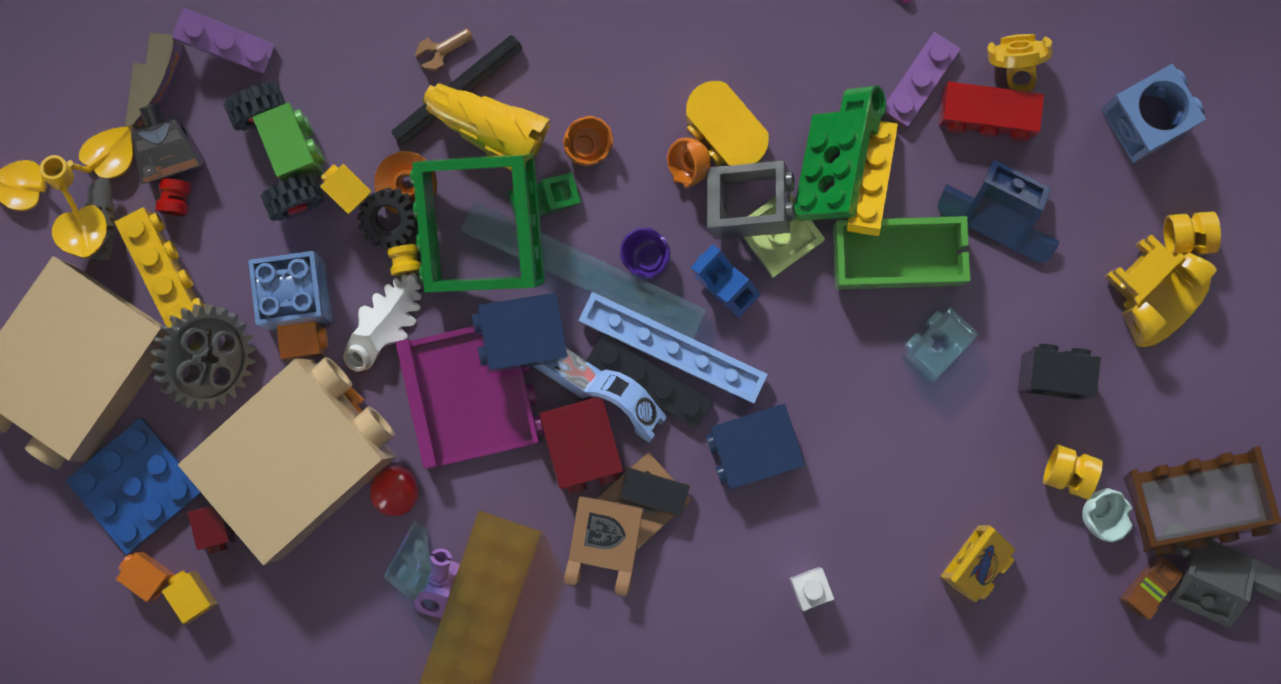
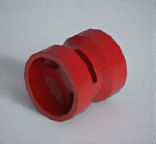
(173, 197)

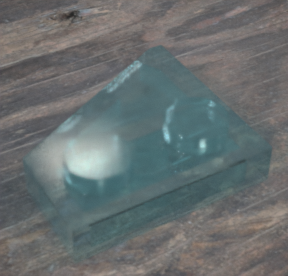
(411, 564)

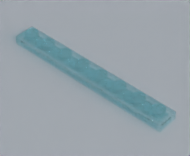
(589, 272)

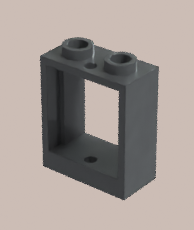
(724, 227)

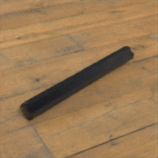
(465, 82)

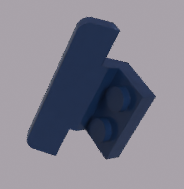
(1004, 211)

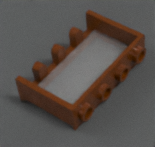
(1203, 501)

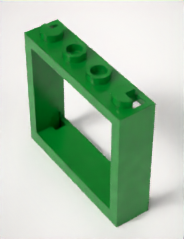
(526, 220)

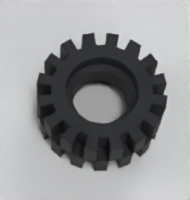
(375, 231)

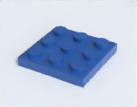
(134, 486)

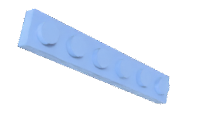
(673, 348)

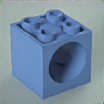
(1131, 129)
(290, 290)

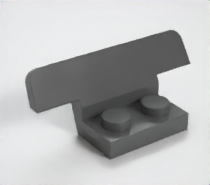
(1221, 581)

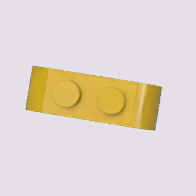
(725, 125)

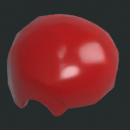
(394, 490)

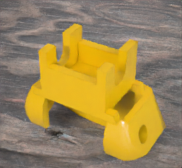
(1160, 290)

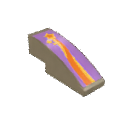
(152, 80)

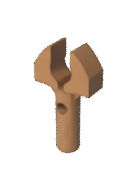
(441, 49)

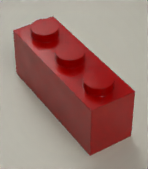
(991, 111)

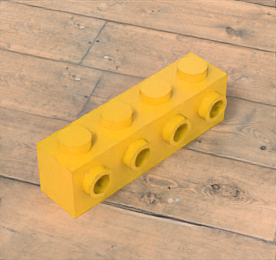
(158, 263)

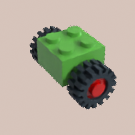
(288, 146)

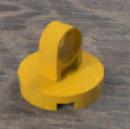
(1018, 54)

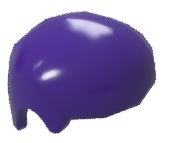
(645, 253)

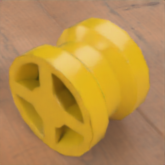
(404, 259)

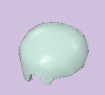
(1107, 515)

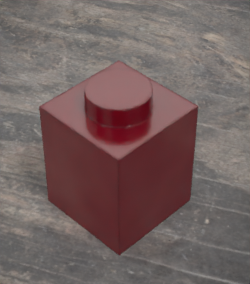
(210, 530)

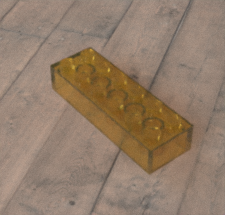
(482, 602)

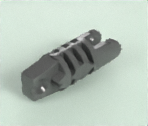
(101, 196)

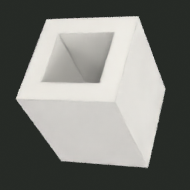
(811, 588)

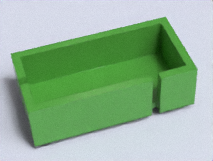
(903, 255)

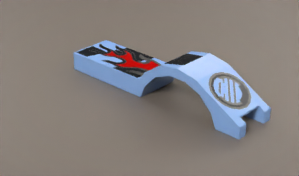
(588, 381)

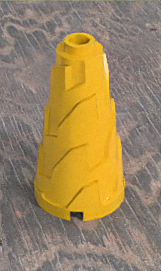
(487, 122)

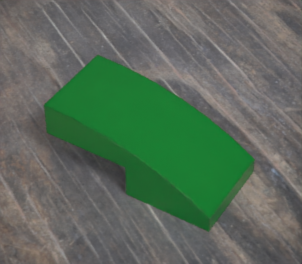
(553, 194)

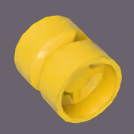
(1197, 233)
(1070, 471)

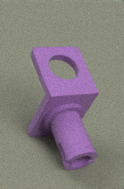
(439, 585)

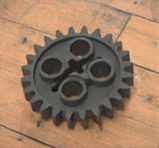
(176, 355)

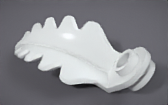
(383, 323)

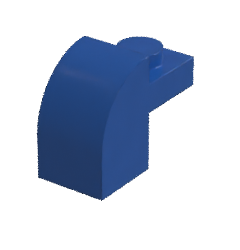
(724, 281)

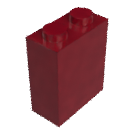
(581, 444)

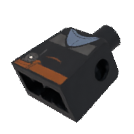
(163, 146)

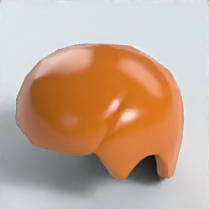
(588, 141)
(688, 161)

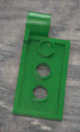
(843, 133)

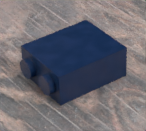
(519, 333)
(755, 447)

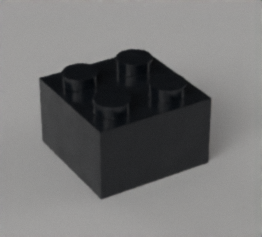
(1058, 373)

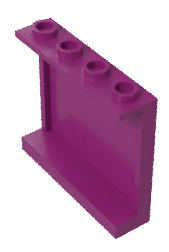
(459, 406)

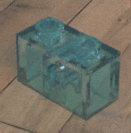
(956, 336)

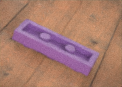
(222, 41)
(920, 79)

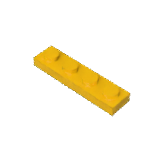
(874, 181)

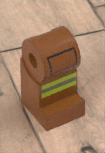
(1151, 587)

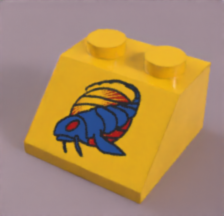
(979, 563)

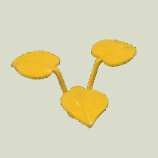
(84, 229)

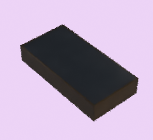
(654, 492)

